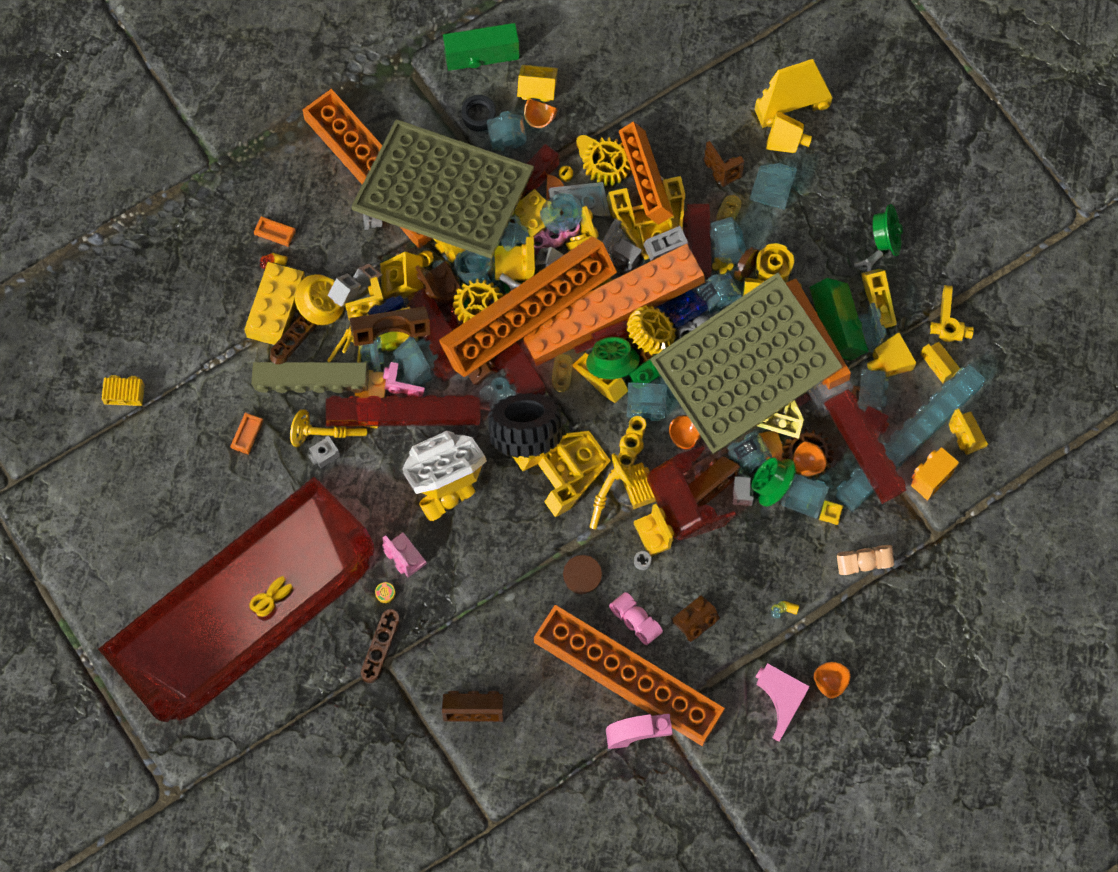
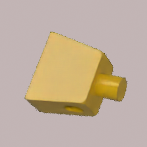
(786, 134)
(892, 357)

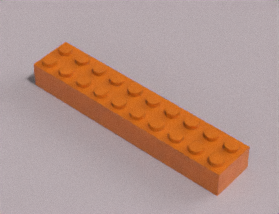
(348, 141)
(615, 303)
(528, 306)
(628, 674)

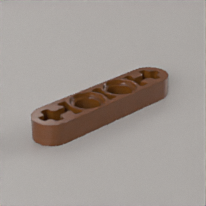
(292, 335)
(381, 646)

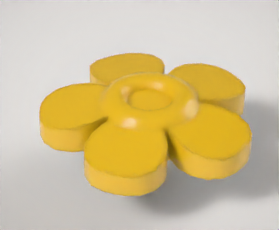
(722, 267)

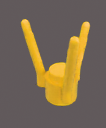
(347, 335)

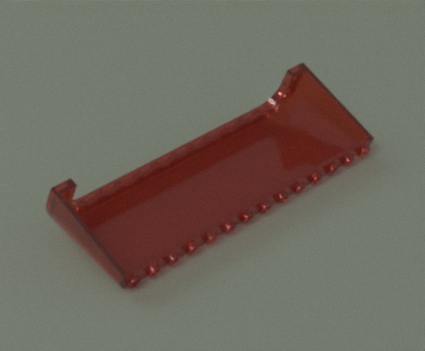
(204, 628)

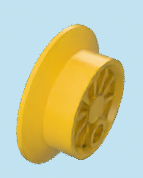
(314, 302)

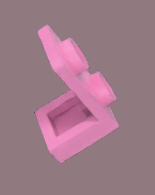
(398, 387)

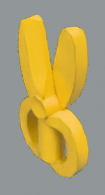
(273, 594)

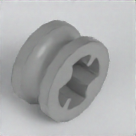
(647, 556)

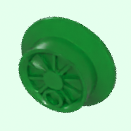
(888, 230)
(612, 358)
(773, 480)

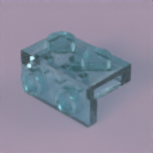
(371, 353)
(873, 389)

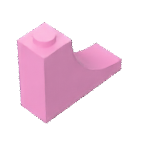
(785, 693)

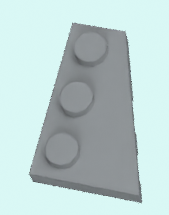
(589, 195)

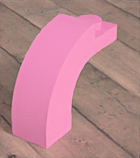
(636, 728)

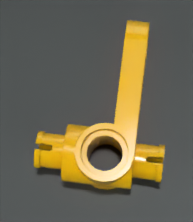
(959, 328)

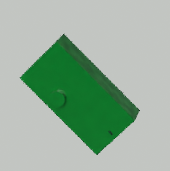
(481, 46)
(839, 317)

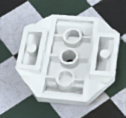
(443, 464)

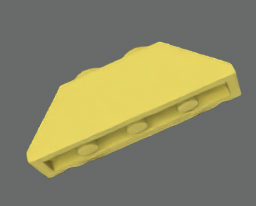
(786, 421)

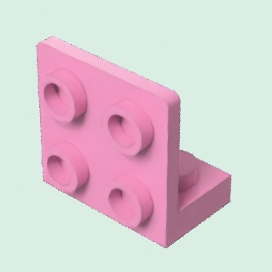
(404, 553)

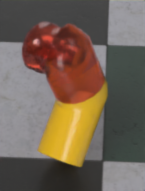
(273, 258)

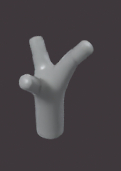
(870, 261)
(510, 282)

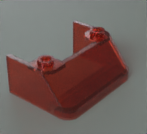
(677, 500)

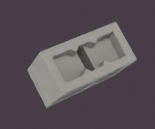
(665, 243)

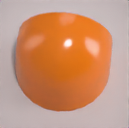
(538, 113)
(684, 432)
(809, 459)
(832, 679)

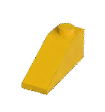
(878, 293)
(610, 388)

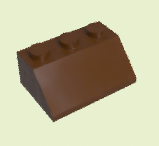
(713, 480)
(472, 707)

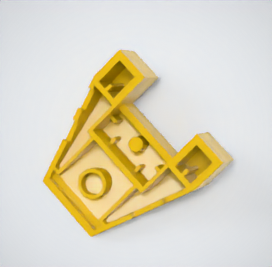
(791, 90)
(634, 219)
(570, 468)

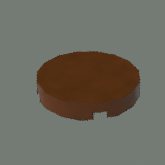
(746, 264)
(582, 574)

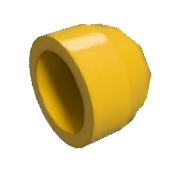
(568, 176)
(426, 262)

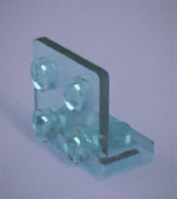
(872, 328)

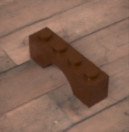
(408, 321)

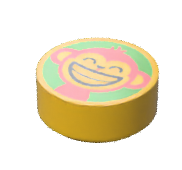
(385, 592)

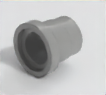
(370, 222)

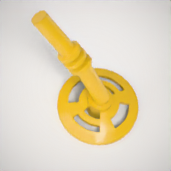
(304, 430)
(617, 473)

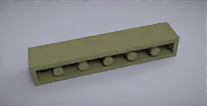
(310, 377)

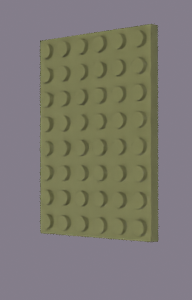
(443, 188)
(746, 363)

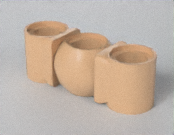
(865, 559)

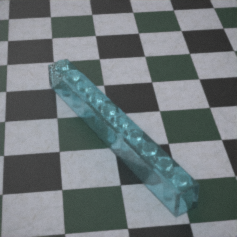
(916, 431)

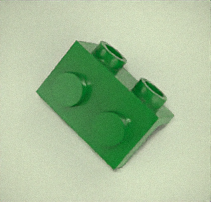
(644, 373)

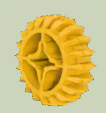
(602, 148)
(471, 291)
(651, 329)

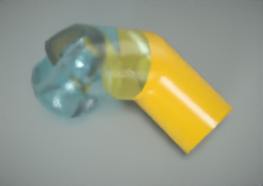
(782, 607)

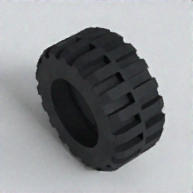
(525, 425)

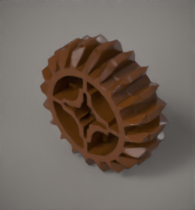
(815, 439)

